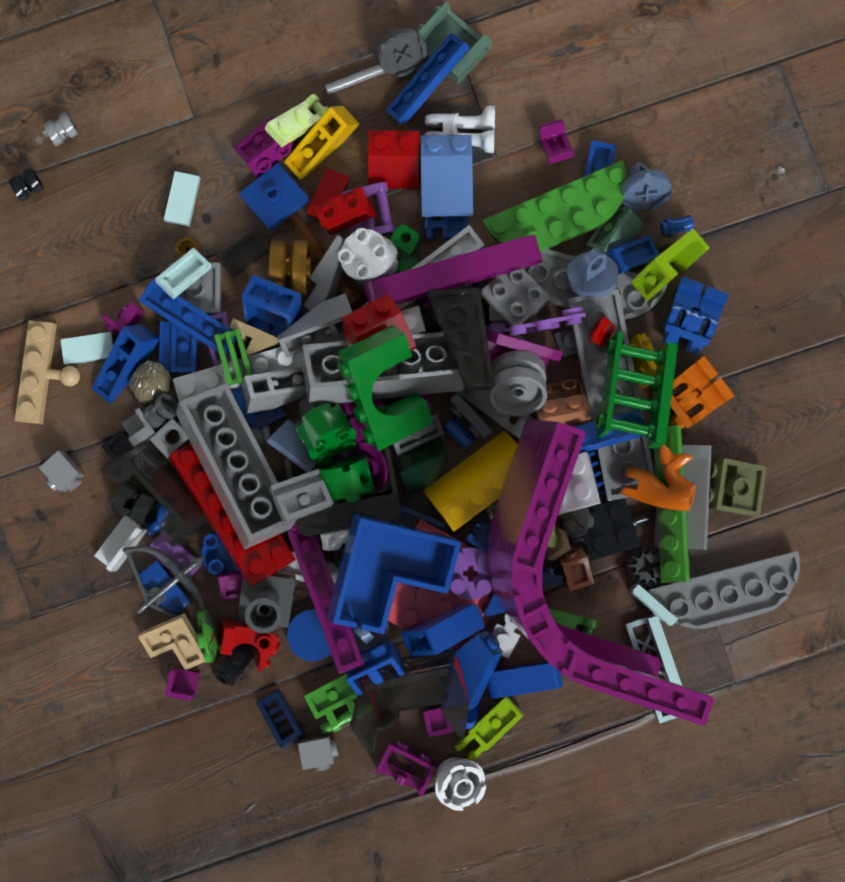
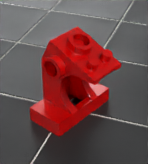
(236, 632)

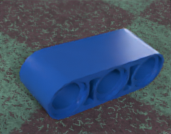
(524, 680)

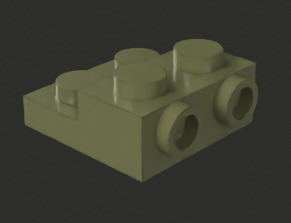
(736, 487)

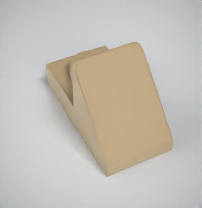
(260, 340)

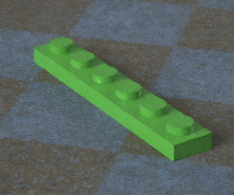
(672, 523)

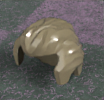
(149, 382)

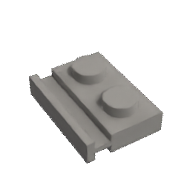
(300, 496)

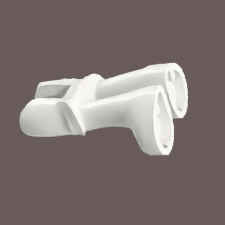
(452, 121)

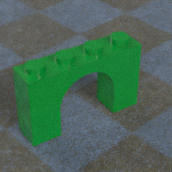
(361, 367)

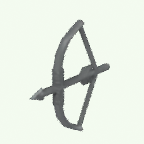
(158, 594)

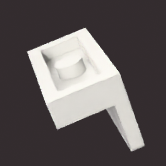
(125, 534)

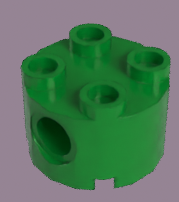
(326, 433)
(347, 478)

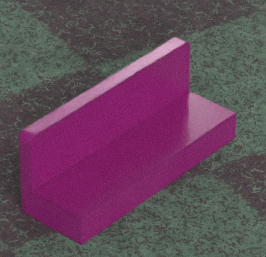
(502, 343)

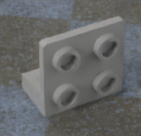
(515, 296)

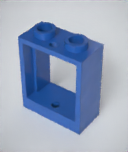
(281, 311)

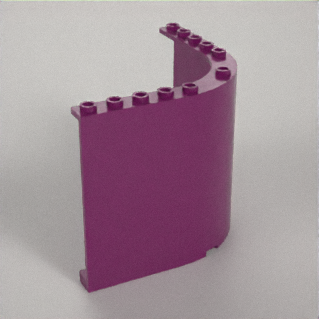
(515, 566)

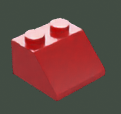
(394, 158)
(375, 318)

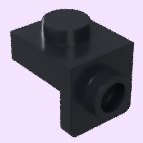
(230, 667)

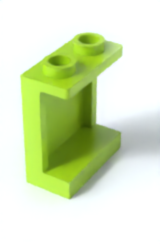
(660, 272)

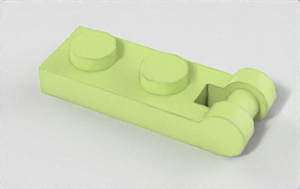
(296, 121)

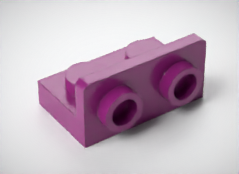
(261, 150)

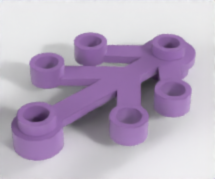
(571, 316)

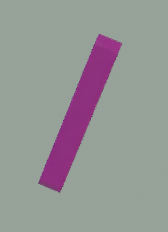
(457, 271)

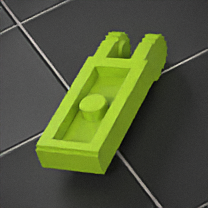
(491, 727)

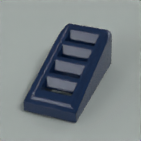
(288, 714)

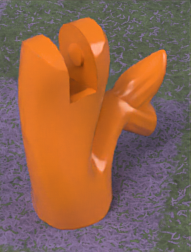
(653, 492)

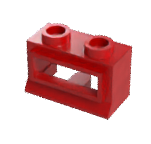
(345, 211)

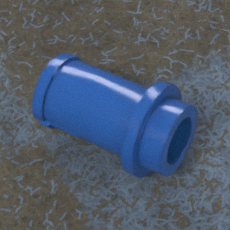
(675, 226)
(458, 433)

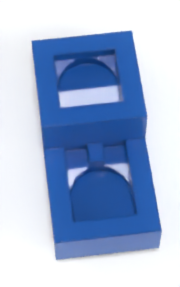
(157, 576)

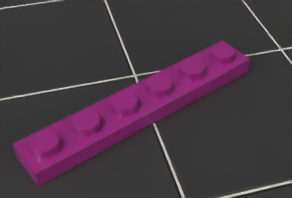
(321, 588)

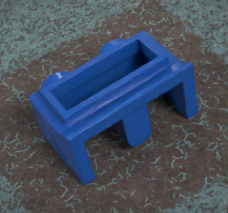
(375, 658)

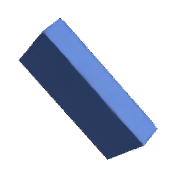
(634, 254)

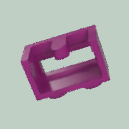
(402, 776)

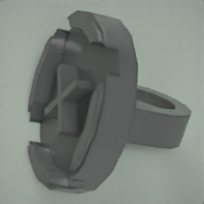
(401, 51)

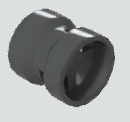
(159, 412)

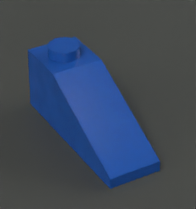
(128, 352)

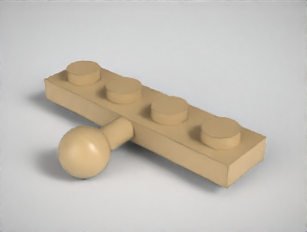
(38, 371)

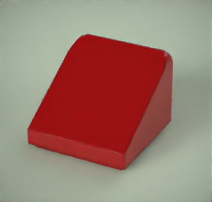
(601, 332)

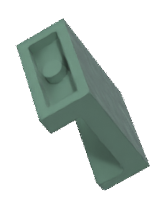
(443, 23)

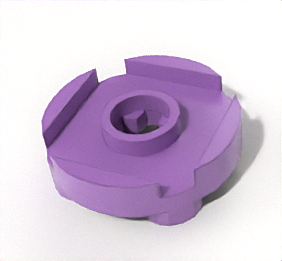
(480, 584)

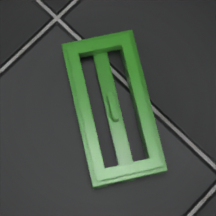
(227, 335)

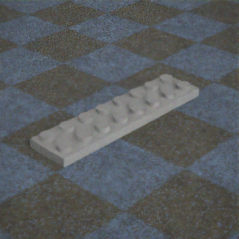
(593, 363)

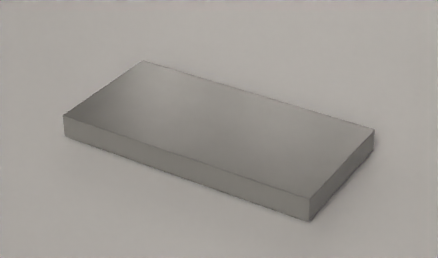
(697, 472)

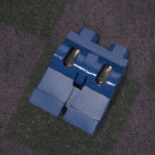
(693, 314)

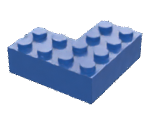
(377, 559)

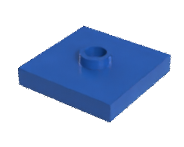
(274, 197)

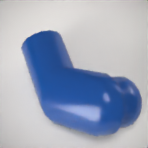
(153, 526)

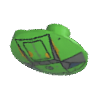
(208, 638)

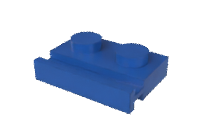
(177, 349)

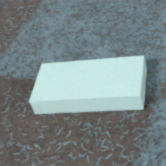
(182, 198)
(183, 273)
(87, 348)
(652, 604)

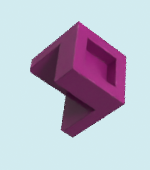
(182, 684)

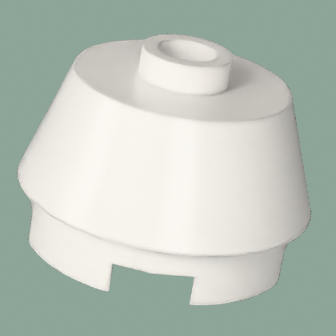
(459, 783)

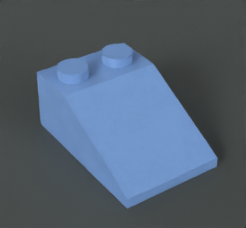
(446, 175)

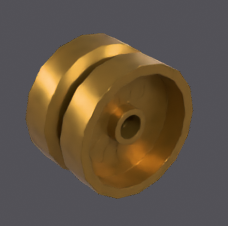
(291, 268)

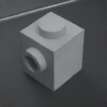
(61, 472)
(318, 752)

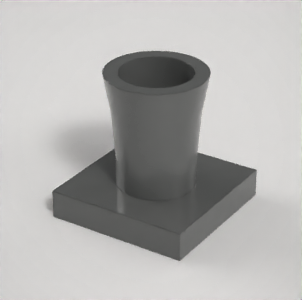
(267, 603)

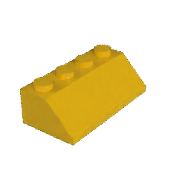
(473, 482)

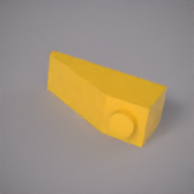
(321, 141)

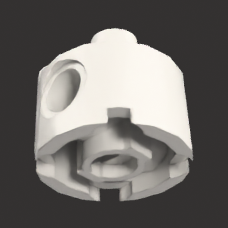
(368, 256)

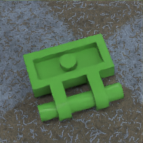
(330, 697)

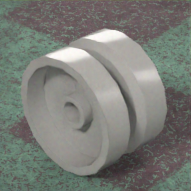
(518, 383)

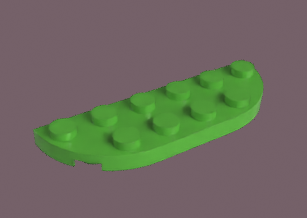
(563, 211)

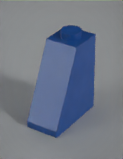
(443, 630)
(478, 663)

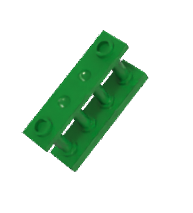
(661, 383)

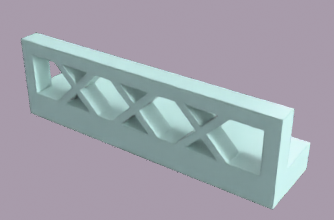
(662, 650)

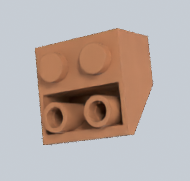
(565, 404)

